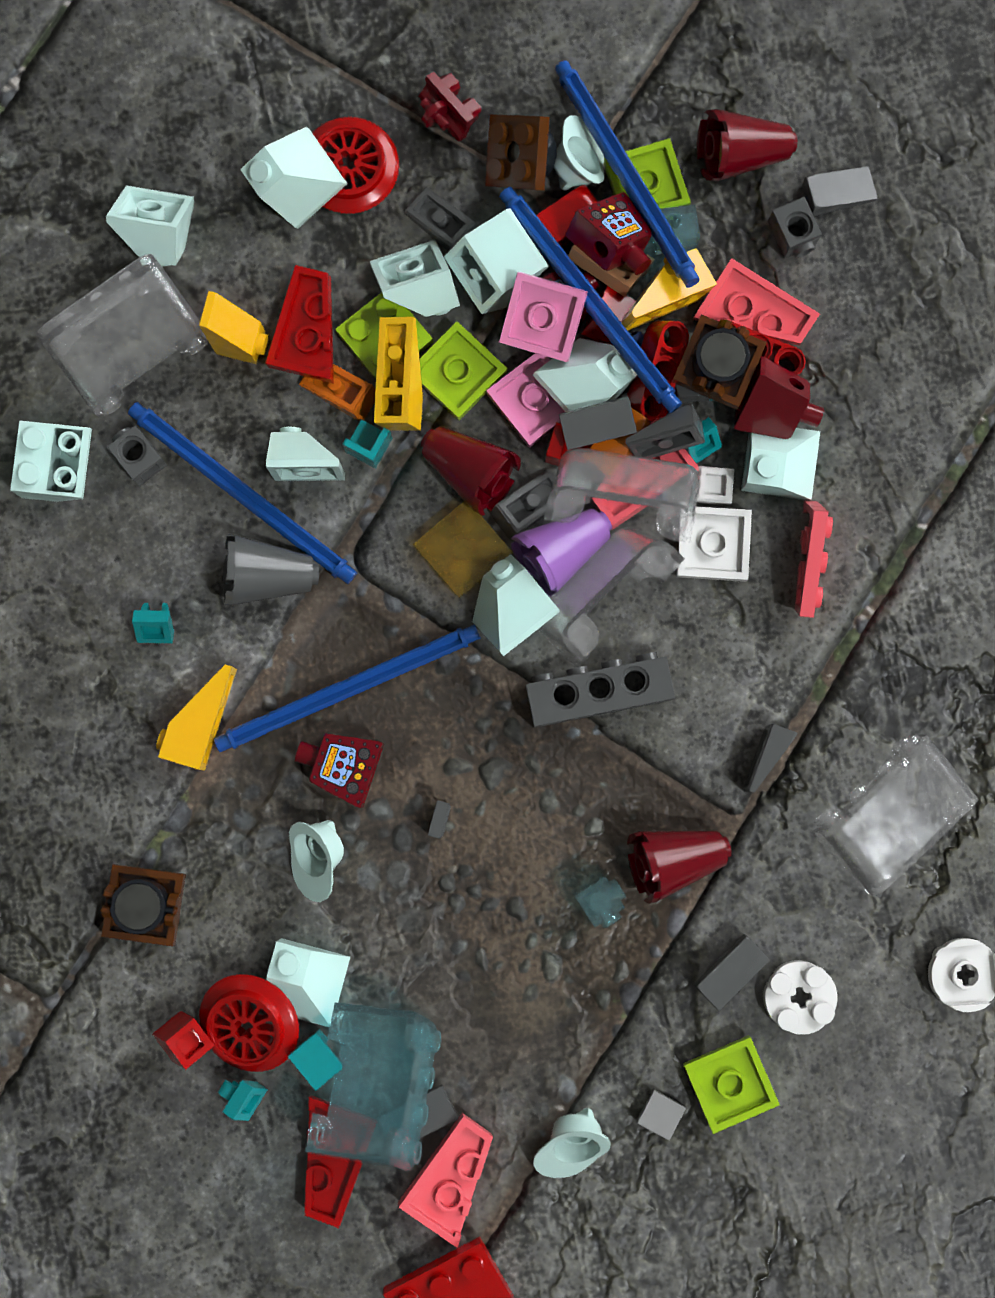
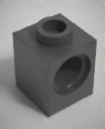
(794, 214)
(147, 465)

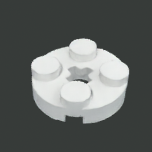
(943, 974)
(818, 1008)

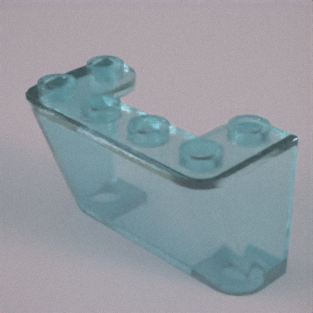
(381, 1088)

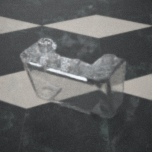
(895, 814)

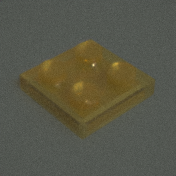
(462, 549)

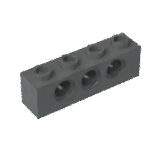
(656, 689)

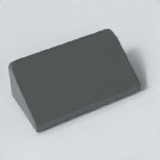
(731, 972)

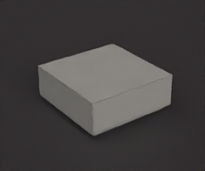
(661, 1114)

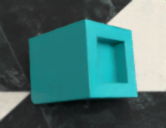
(368, 443)
(316, 1060)

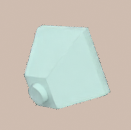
(294, 176)
(152, 222)
(417, 279)
(590, 377)
(300, 457)
(781, 465)
(511, 605)
(309, 978)

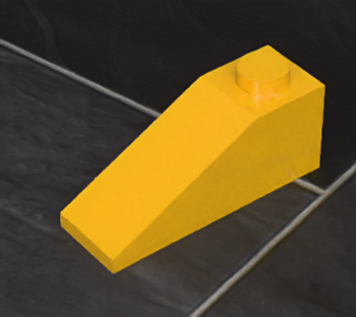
(668, 293)
(232, 330)
(398, 376)
(193, 729)

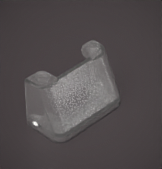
(121, 332)
(626, 479)
(623, 553)

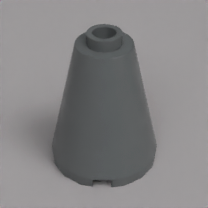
(264, 571)

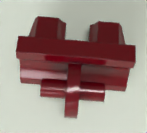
(445, 108)

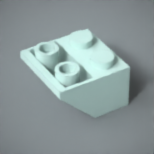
(491, 257)
(50, 461)

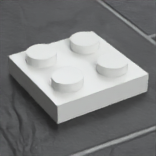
(717, 545)

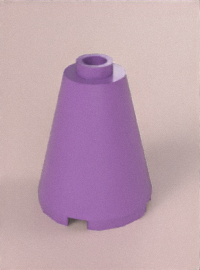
(561, 549)

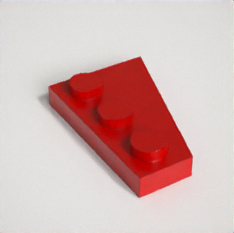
(304, 327)
(327, 1178)
(458, 1274)

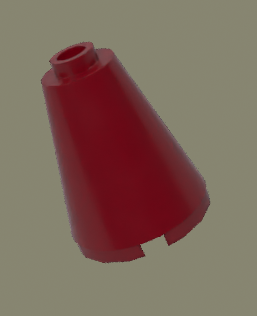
(741, 144)
(471, 466)
(674, 859)

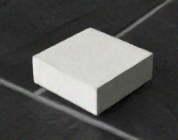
(716, 485)

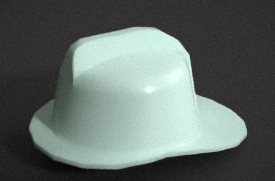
(578, 156)
(314, 856)
(572, 1146)

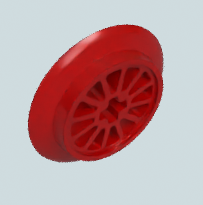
(385, 173)
(267, 997)

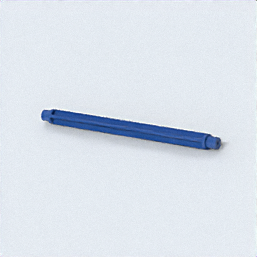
(627, 174)
(594, 304)
(242, 493)
(347, 688)

